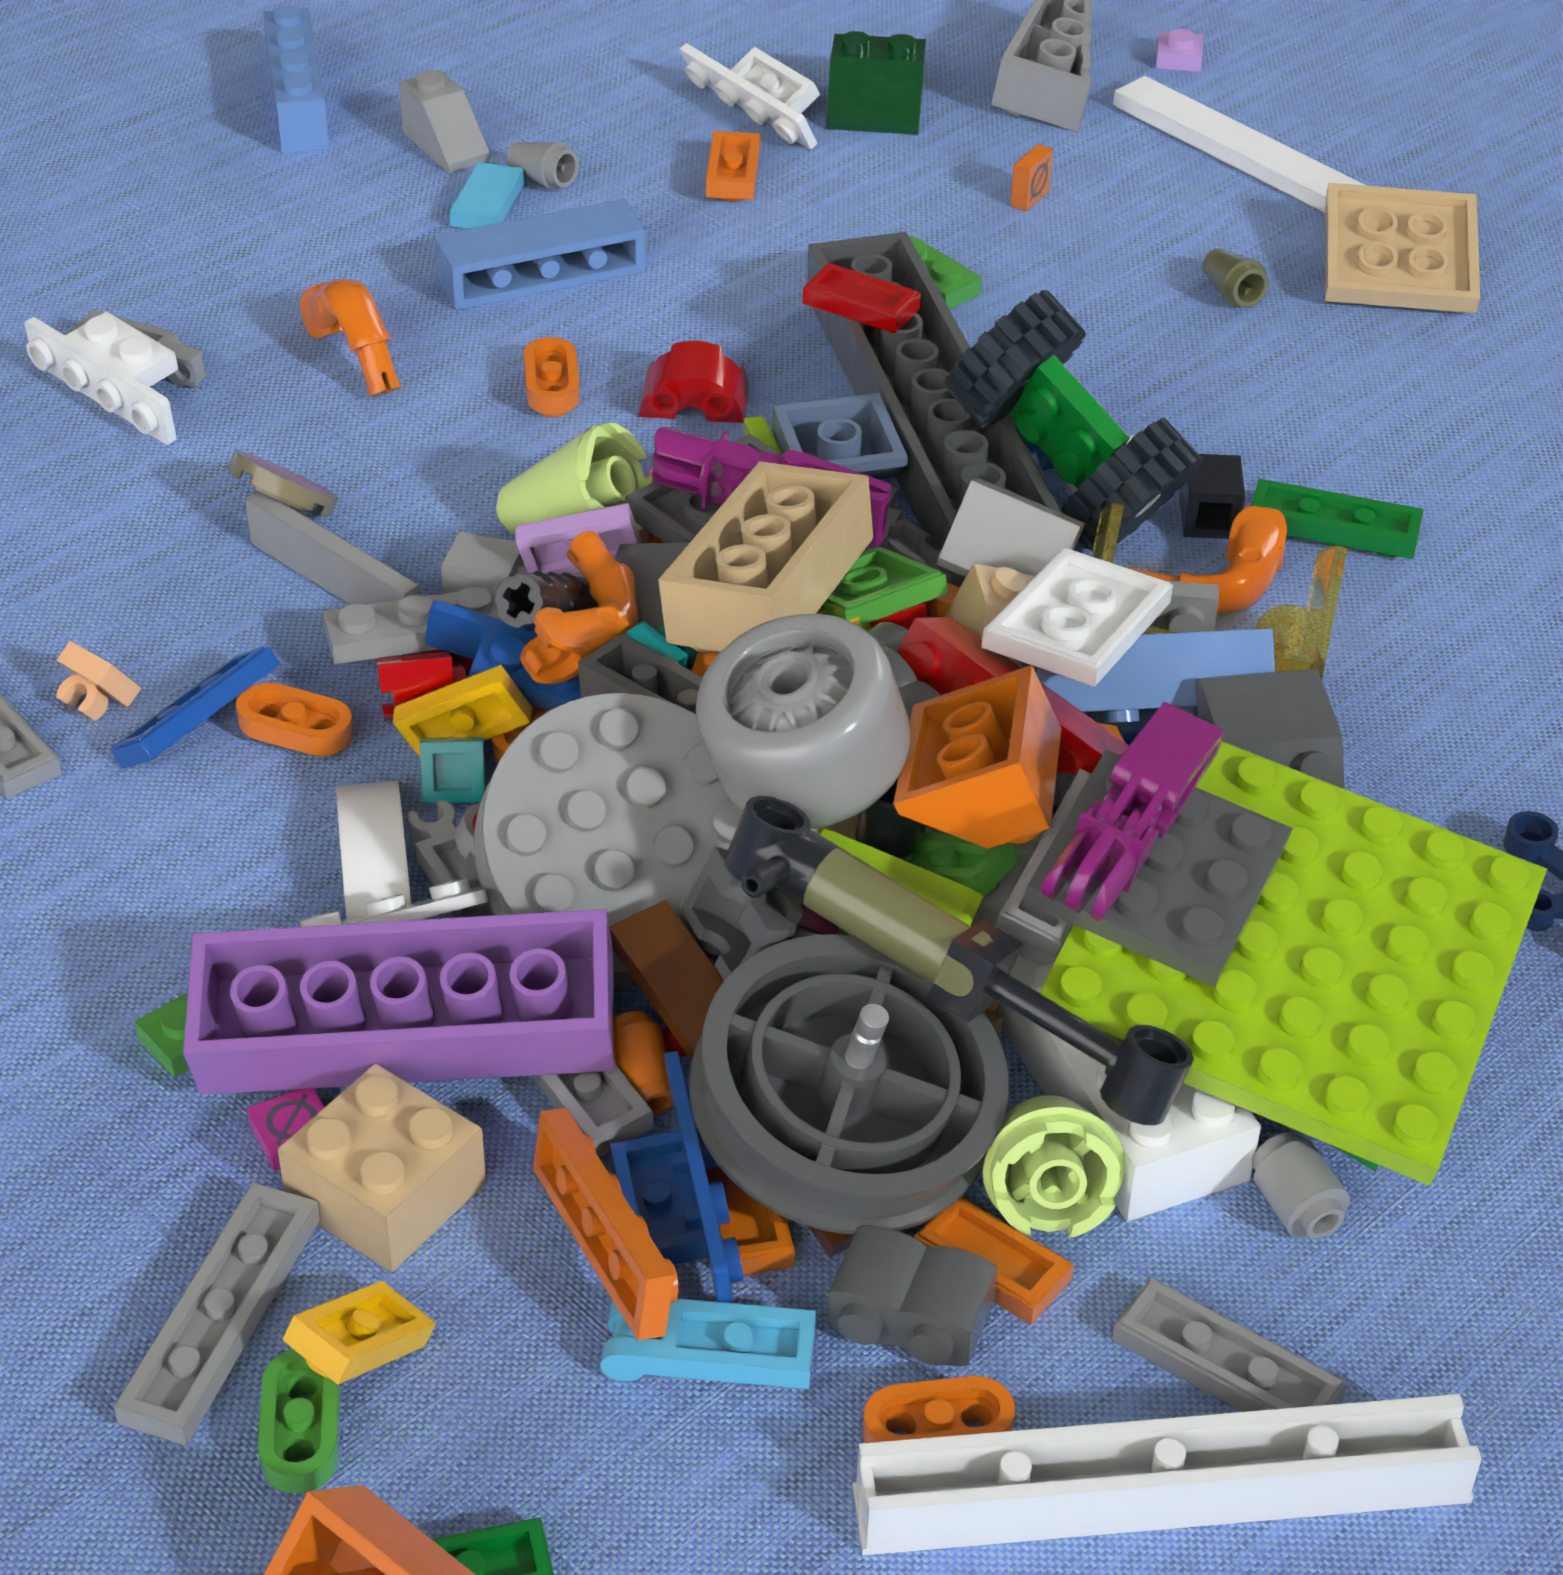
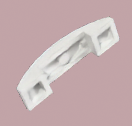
(371, 844)

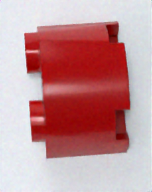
(695, 377)
(415, 676)

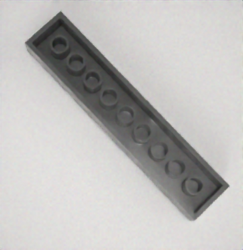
(909, 373)

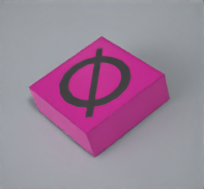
(281, 1118)

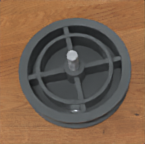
(845, 1087)

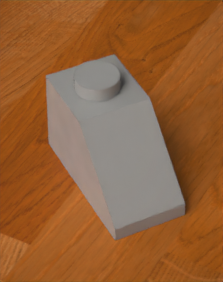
(441, 121)

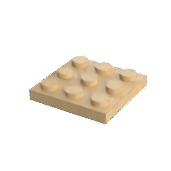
(1401, 248)

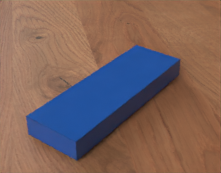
(194, 707)

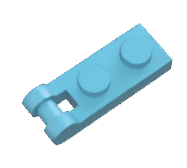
(717, 1345)

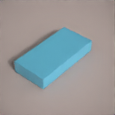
(487, 196)

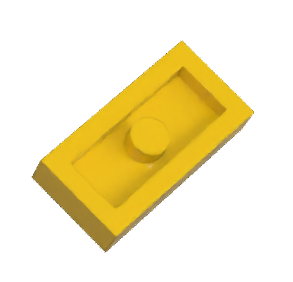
(469, 708)
(358, 1332)

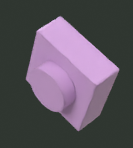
(1179, 50)

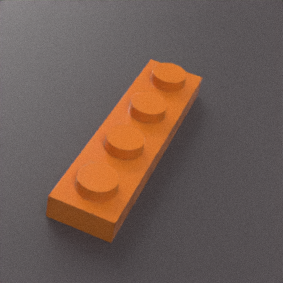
(604, 1224)

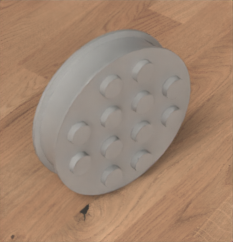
(602, 812)

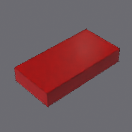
(861, 298)

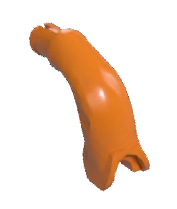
(350, 308)
(1255, 556)
(575, 634)

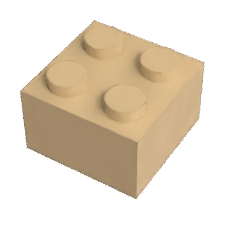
(384, 1166)

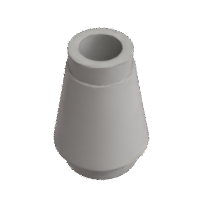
(545, 162)

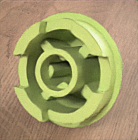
(1054, 1167)

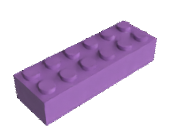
(402, 995)

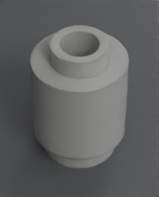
(1300, 1186)

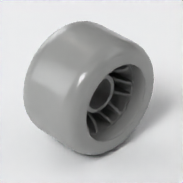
(805, 717)

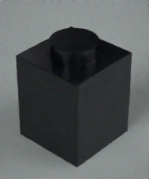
(1212, 497)

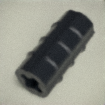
(526, 593)

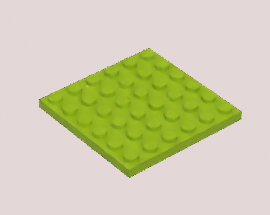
(1353, 981)

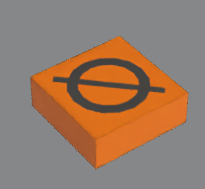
(1031, 177)

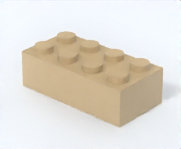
(766, 554)

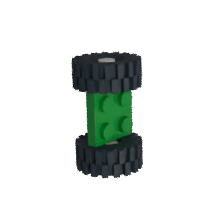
(1022, 371)

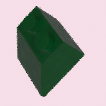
(876, 83)

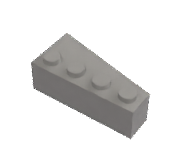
(1048, 64)

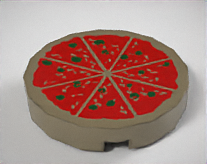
(283, 483)

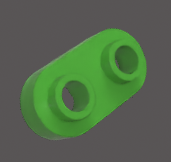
(298, 1425)

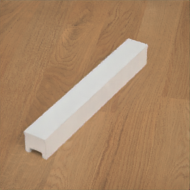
(1162, 1474)

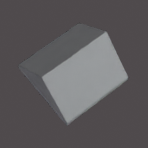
(1005, 531)

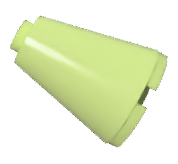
(578, 477)

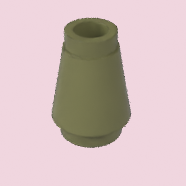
(1236, 277)

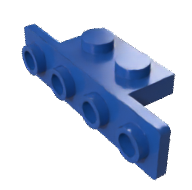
(490, 645)
(669, 1188)

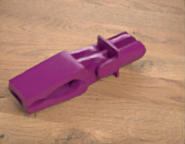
(718, 467)
(1141, 805)

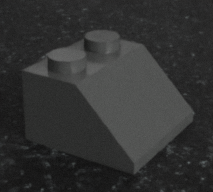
(1278, 718)

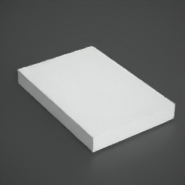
(1077, 616)

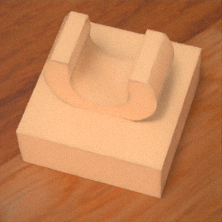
(94, 678)

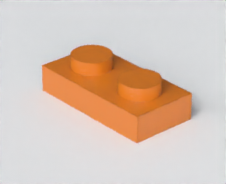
(733, 166)

